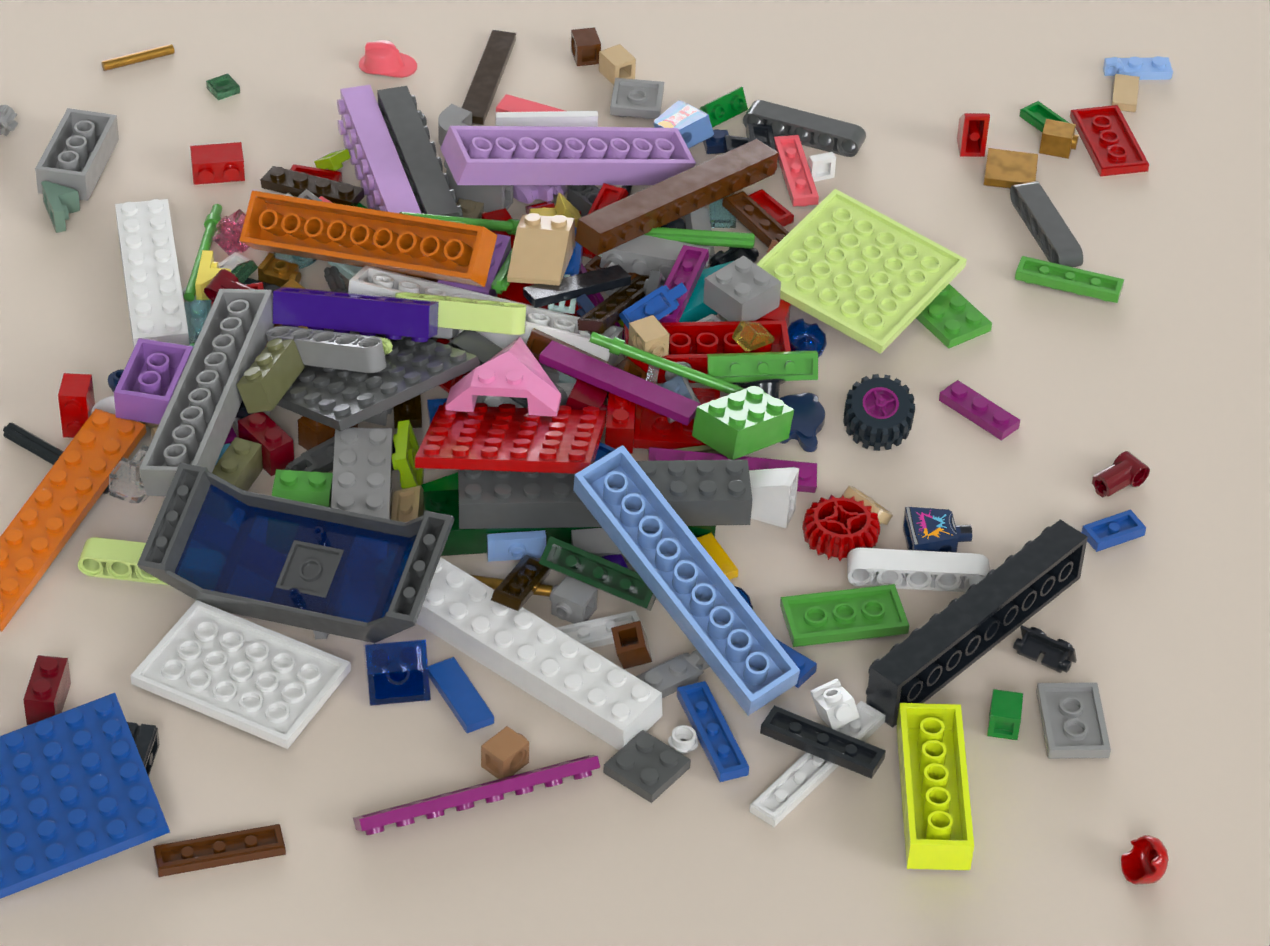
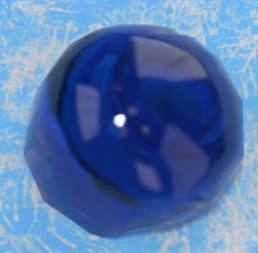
(806, 337)

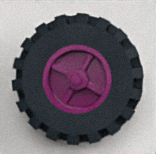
(879, 412)

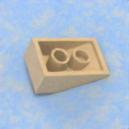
(542, 249)

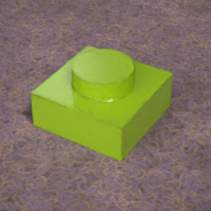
(333, 160)

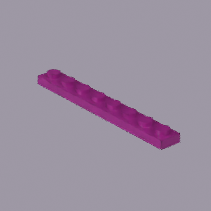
(464, 798)

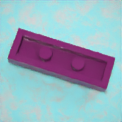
(979, 410)

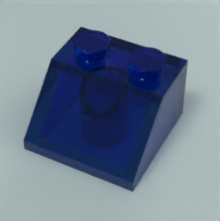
(397, 672)

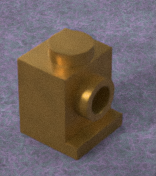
(277, 271)

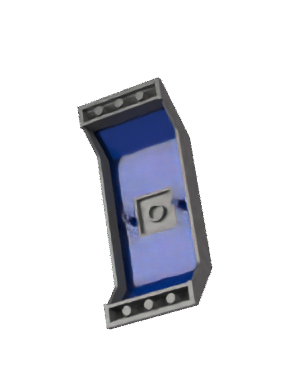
(293, 558)

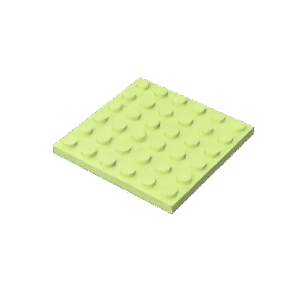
(860, 270)

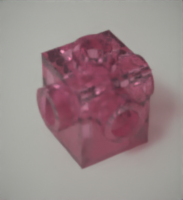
(229, 233)

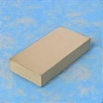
(1125, 92)

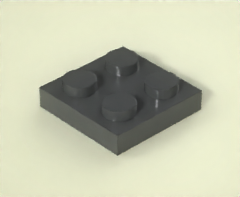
(646, 766)

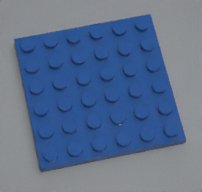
(72, 794)

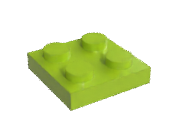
(404, 456)

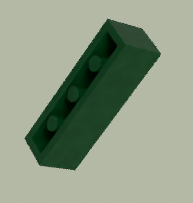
(597, 572)

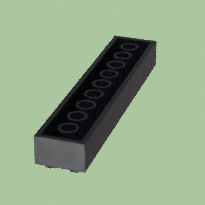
(976, 621)

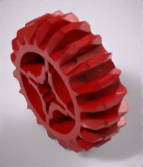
(840, 526)

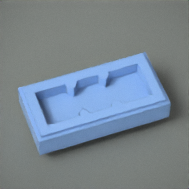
(515, 545)

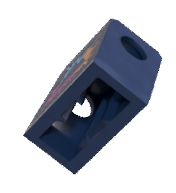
(933, 530)

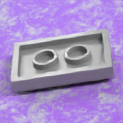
(1073, 720)

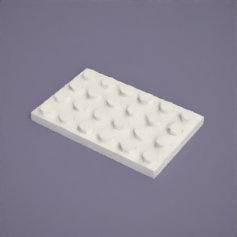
(241, 673)

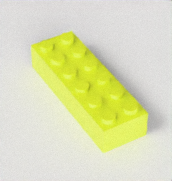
(934, 787)

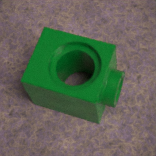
(1005, 714)

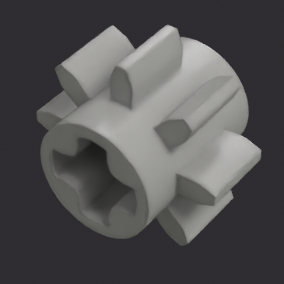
(7, 120)

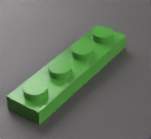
(1069, 279)
(763, 366)

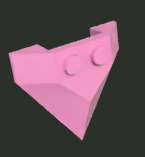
(508, 374)

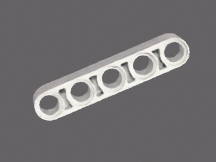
(916, 569)

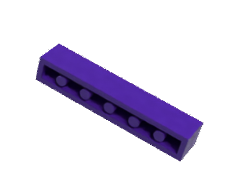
(356, 313)

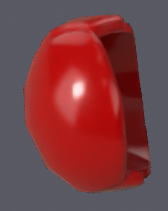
(1145, 861)

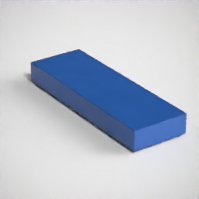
(460, 695)

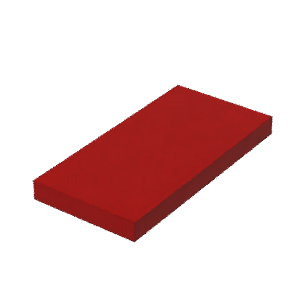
(1109, 140)

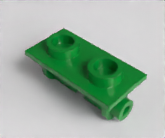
(726, 107)

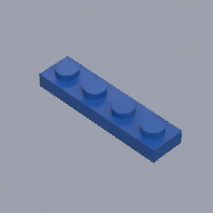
(712, 731)

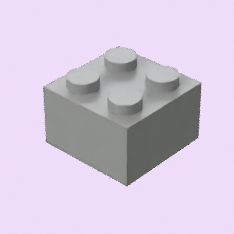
(742, 291)

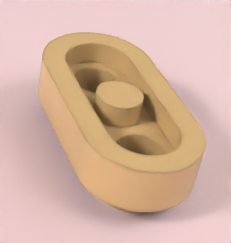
(883, 514)

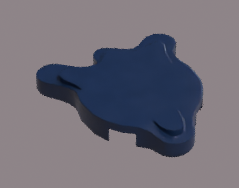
(806, 421)

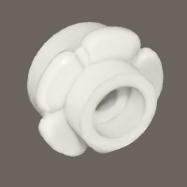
(683, 739)

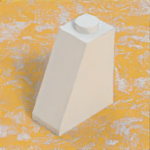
(774, 495)

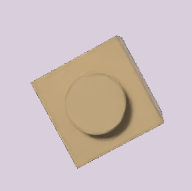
(617, 63)

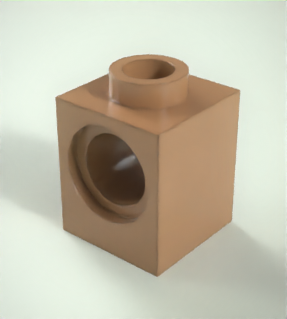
(505, 753)

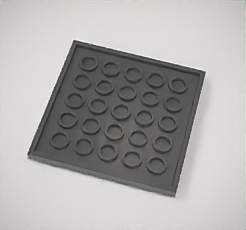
(349, 397)

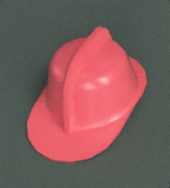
(385, 59)

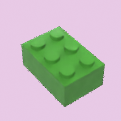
(743, 422)

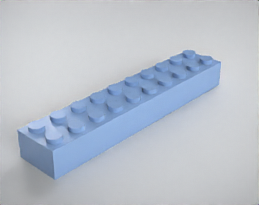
(686, 580)

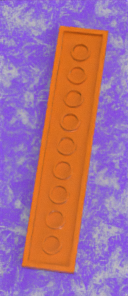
(61, 505)

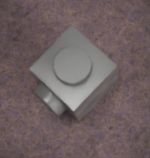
(573, 600)

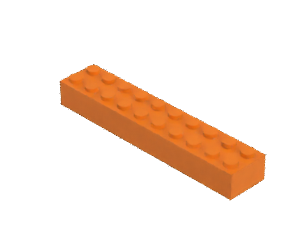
(369, 238)

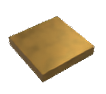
(1009, 168)

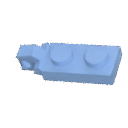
(1145, 68)

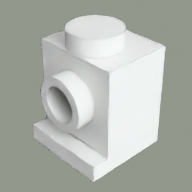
(834, 704)

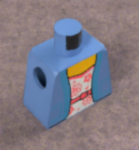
(691, 122)

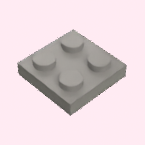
(637, 98)

